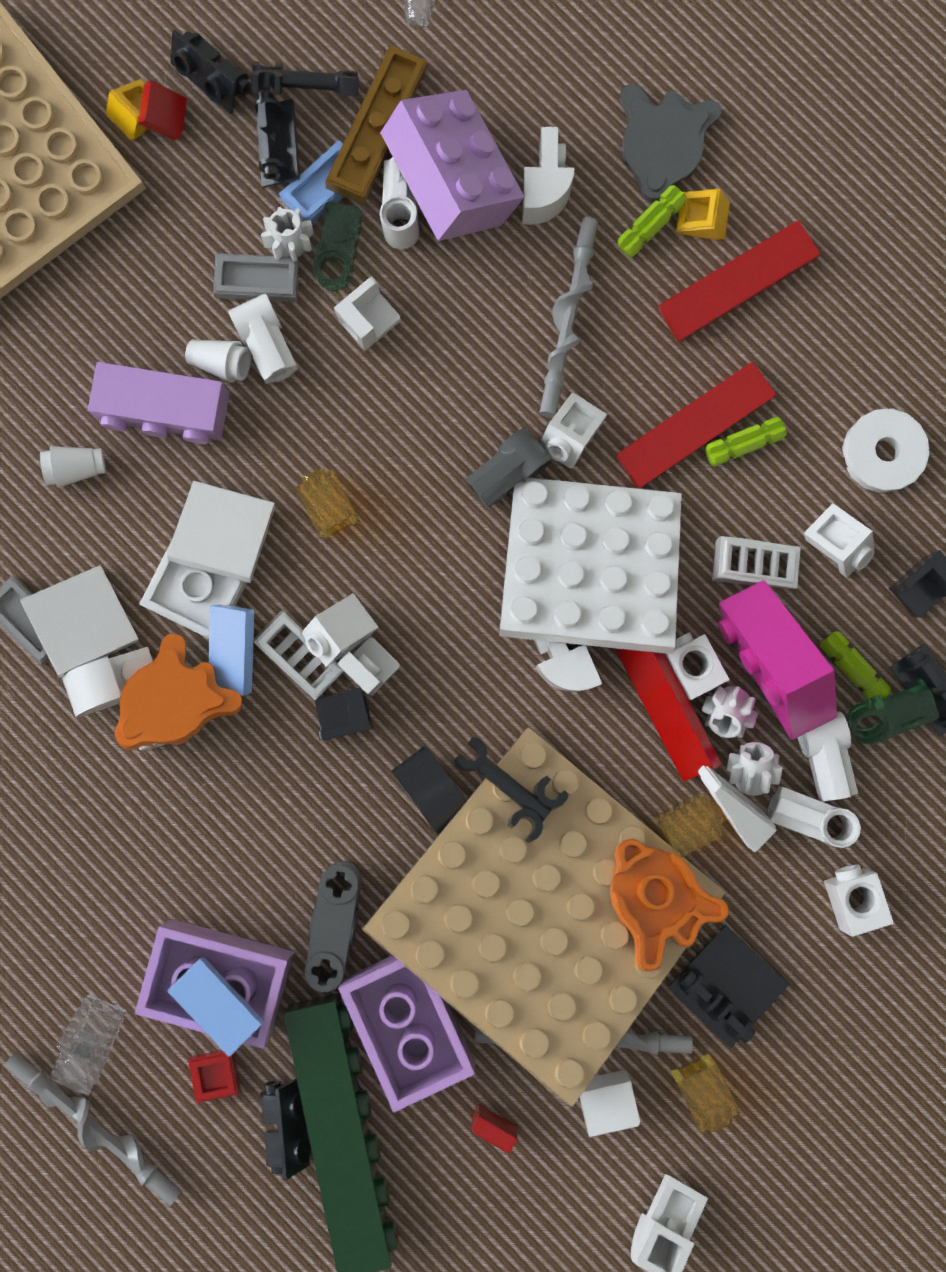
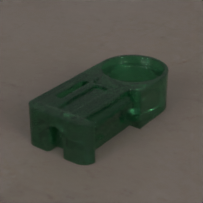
(338, 243)
(895, 713)

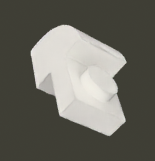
(550, 184)
(567, 669)
(101, 681)
(664, 1234)

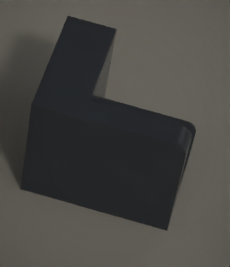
(922, 584)
(343, 714)

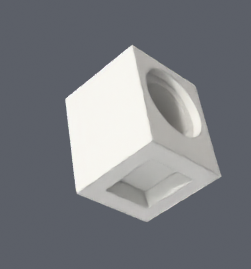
(338, 630)
(712, 670)
(871, 913)

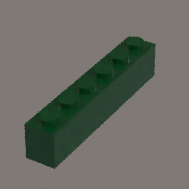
(340, 1135)

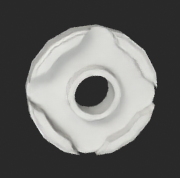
(907, 440)

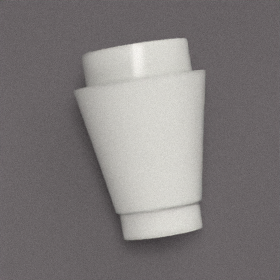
(221, 358)
(71, 464)

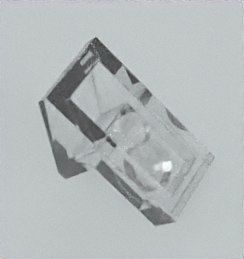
(87, 1044)

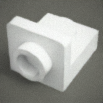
(572, 430)
(842, 539)
(369, 666)

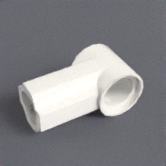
(398, 204)
(261, 332)
(829, 759)
(811, 817)

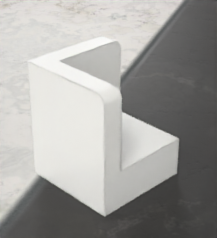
(366, 314)
(609, 1104)

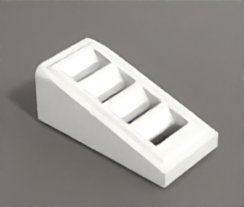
(723, 555)
(270, 631)
(743, 814)

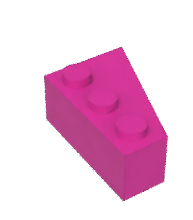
(780, 659)

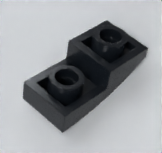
(429, 788)

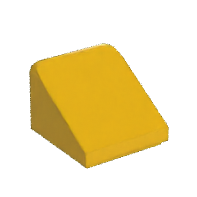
(124, 108)
(704, 214)

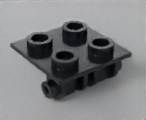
(728, 987)

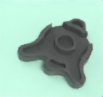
(664, 139)

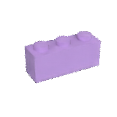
(158, 402)

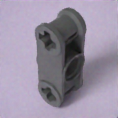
(333, 926)

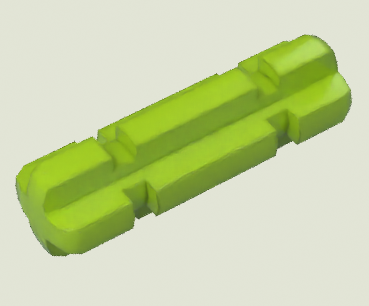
(651, 221)
(745, 441)
(854, 666)

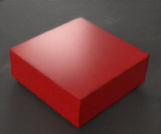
(162, 110)
(214, 1076)
(494, 1129)

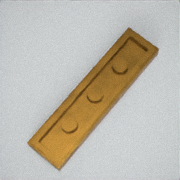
(364, 145)

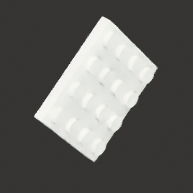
(592, 565)

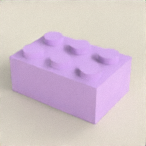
(451, 164)
(250, 967)
(406, 1032)

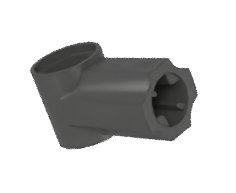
(516, 460)

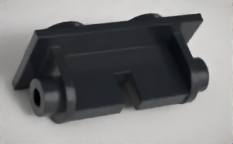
(196, 60)
(276, 140)
(923, 665)
(289, 1146)

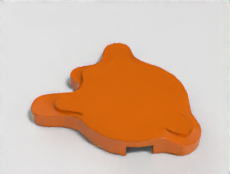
(171, 701)
(659, 900)

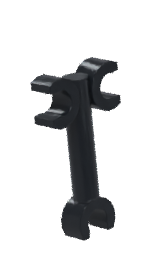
(276, 79)
(535, 806)

